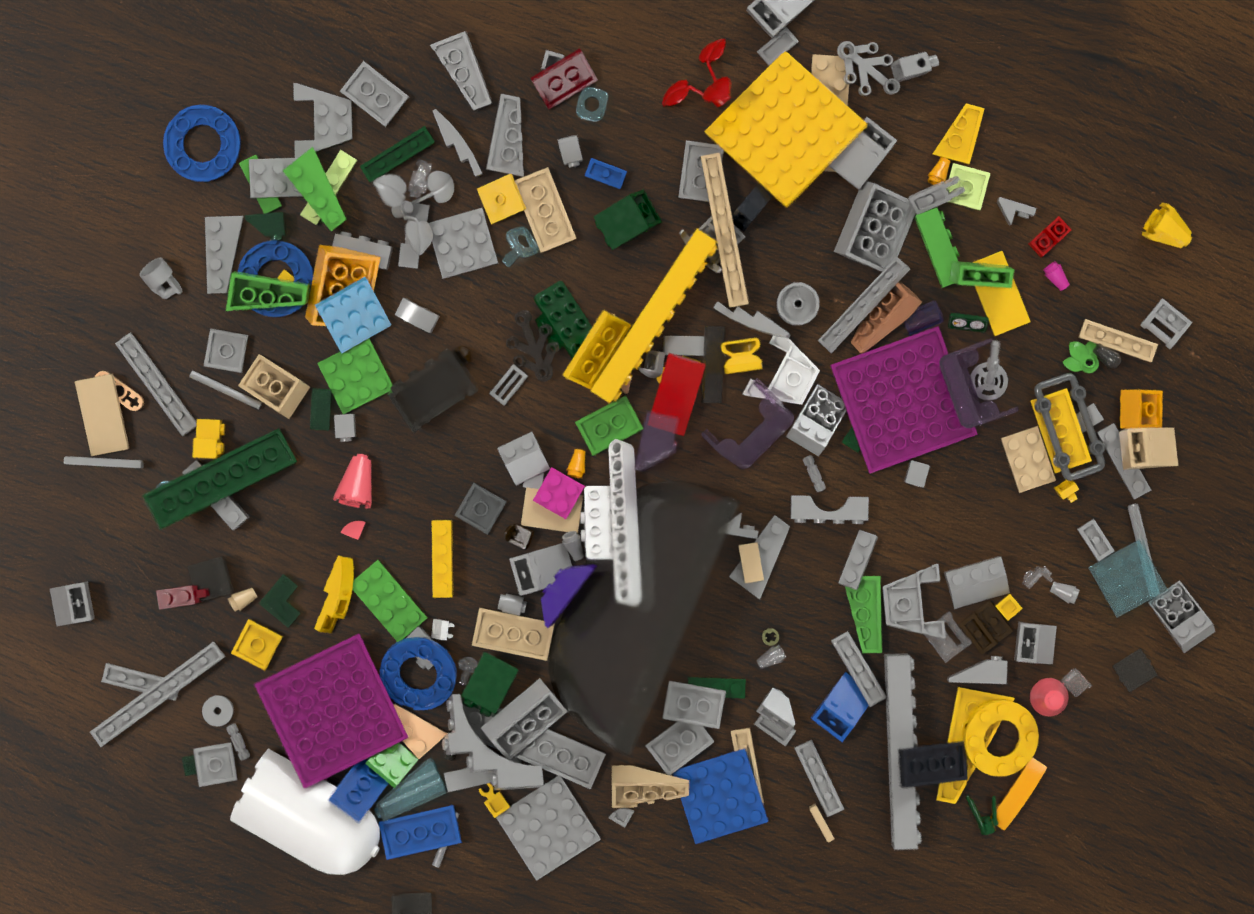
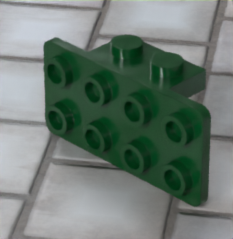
(564, 316)

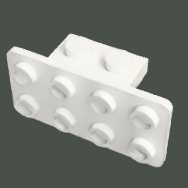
(597, 523)

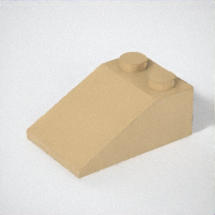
(274, 386)

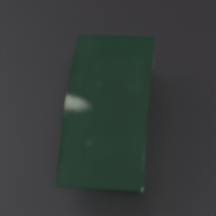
(320, 409)

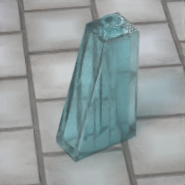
(416, 789)

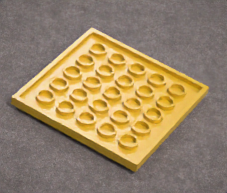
(786, 129)

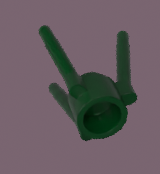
(985, 823)

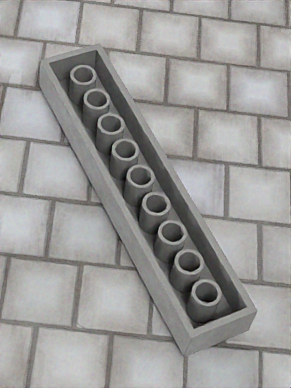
(900, 735)

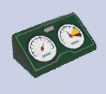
(967, 322)

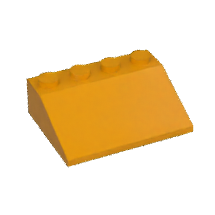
(335, 271)

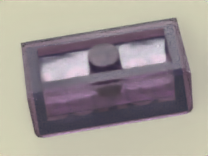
(924, 318)

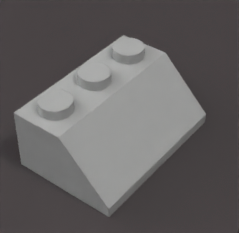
(977, 582)

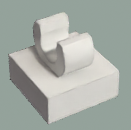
(440, 629)

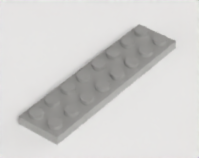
(550, 750)

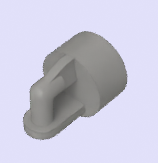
(155, 274)

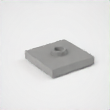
(226, 350)
(215, 764)

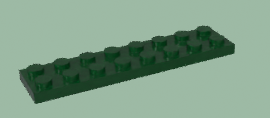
(219, 479)

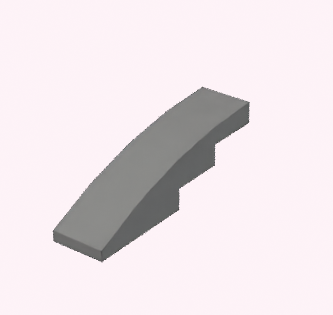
(453, 138)
(758, 322)
(464, 779)

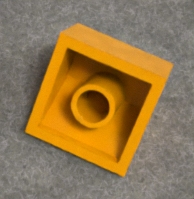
(1141, 409)

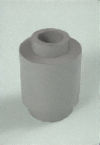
(512, 604)

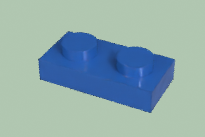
(605, 173)

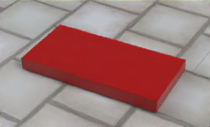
(678, 390)

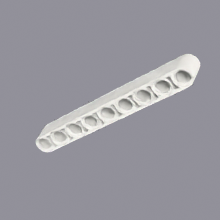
(624, 523)

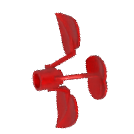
(716, 93)

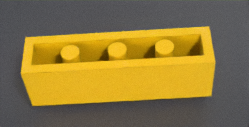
(442, 558)

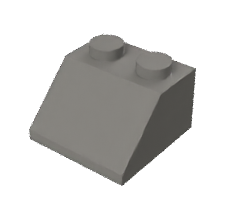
(523, 458)

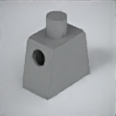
(908, 68)

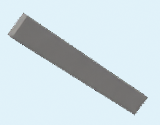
(157, 694)

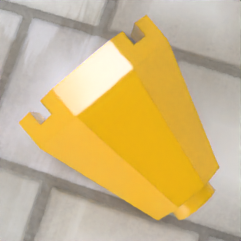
(1167, 227)

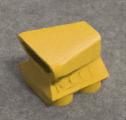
(741, 356)

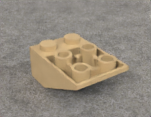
(1148, 448)

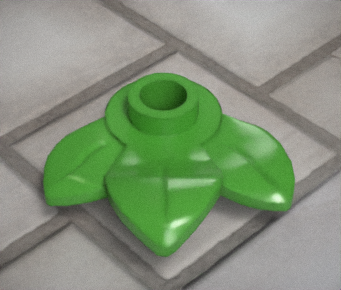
(1079, 356)

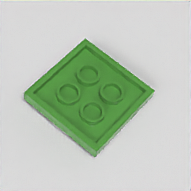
(355, 376)

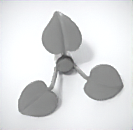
(391, 191)

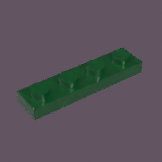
(397, 154)

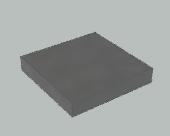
(480, 508)

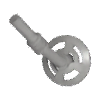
(994, 371)

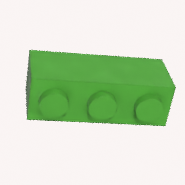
(981, 274)

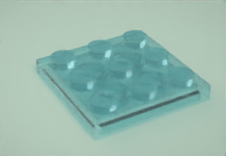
(1128, 578)

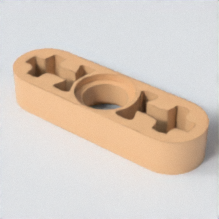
(133, 395)

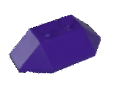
(563, 590)

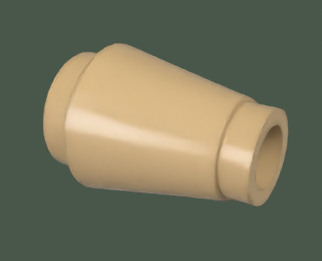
(241, 599)

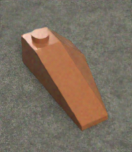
(885, 317)

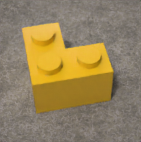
(208, 439)

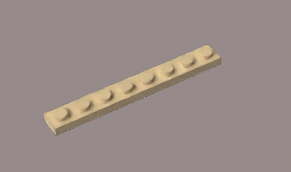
(724, 230)

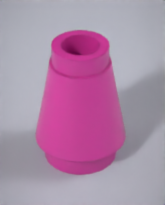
(1056, 275)

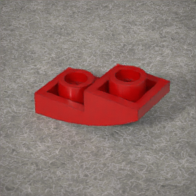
(1050, 236)

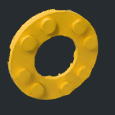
(980, 722)

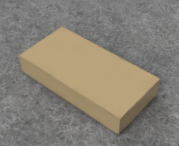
(751, 562)
(821, 823)

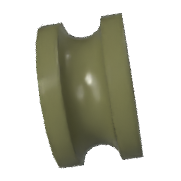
(771, 642)

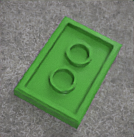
(609, 423)

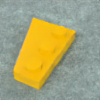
(961, 136)

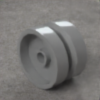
(793, 314)

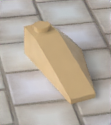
(638, 785)

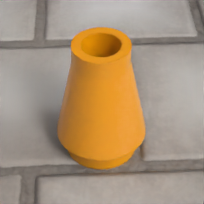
(939, 172)
(577, 464)

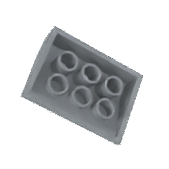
(875, 227)

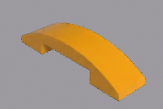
(1019, 793)

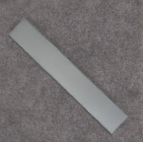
(864, 304)
(156, 384)

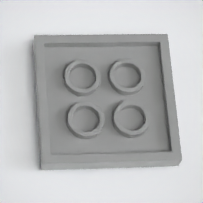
(462, 243)

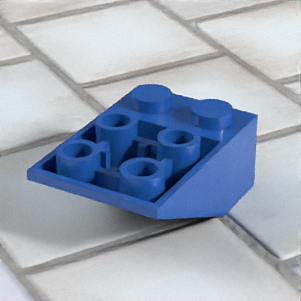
(841, 708)

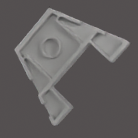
(331, 119)
(904, 604)

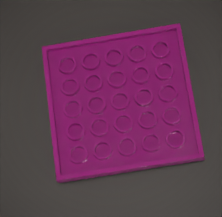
(899, 400)
(331, 711)

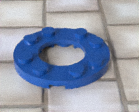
(175, 135)
(282, 251)
(411, 697)

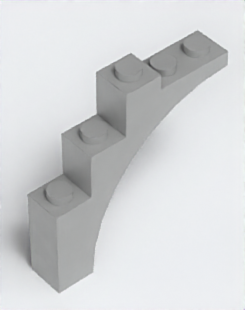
(482, 759)

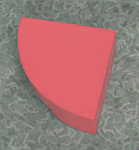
(354, 529)

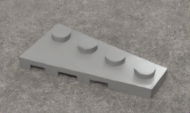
(769, 546)

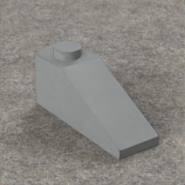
(987, 671)

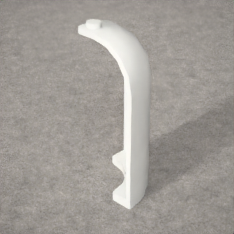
(304, 819)

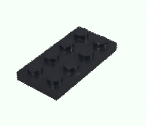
(932, 764)

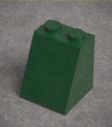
(627, 219)
(489, 685)

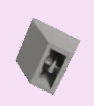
(72, 604)
(1035, 643)

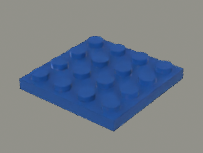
(721, 796)

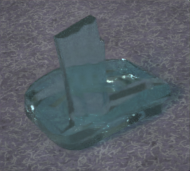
(602, 97)
(518, 249)

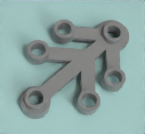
(865, 66)

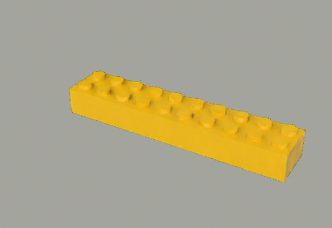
(654, 314)

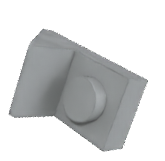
(1009, 208)
(746, 531)

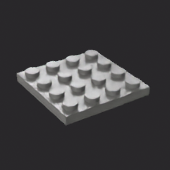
(548, 827)

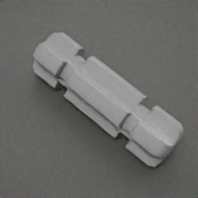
(814, 473)
(238, 742)

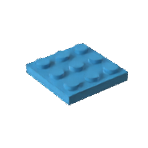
(353, 315)

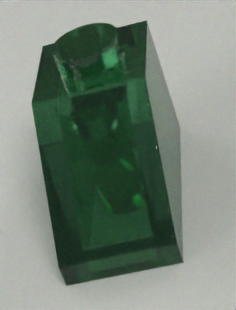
(269, 224)

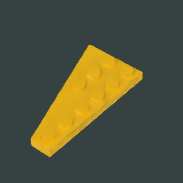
(965, 704)

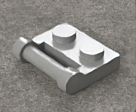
(1169, 318)

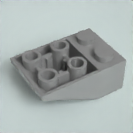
(776, 14)
(863, 154)
(817, 420)
(537, 569)
(1182, 616)

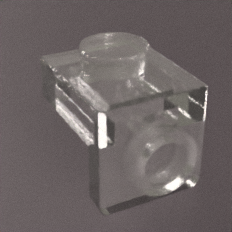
(1032, 577)

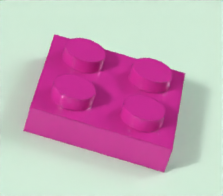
(558, 493)

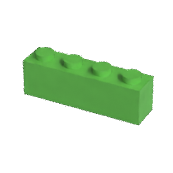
(937, 243)

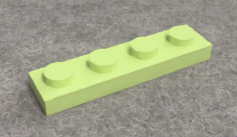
(336, 176)

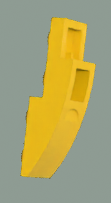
(339, 592)

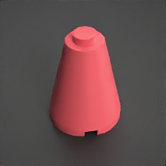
(356, 483)
(1049, 697)

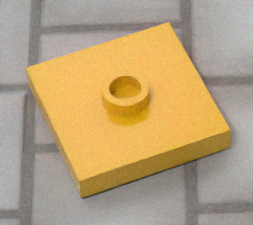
(501, 198)
(257, 644)

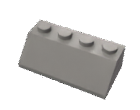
(524, 719)

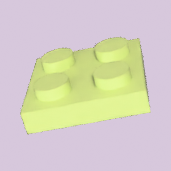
(974, 183)

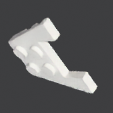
(792, 378)

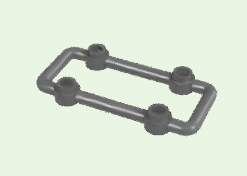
(1095, 446)

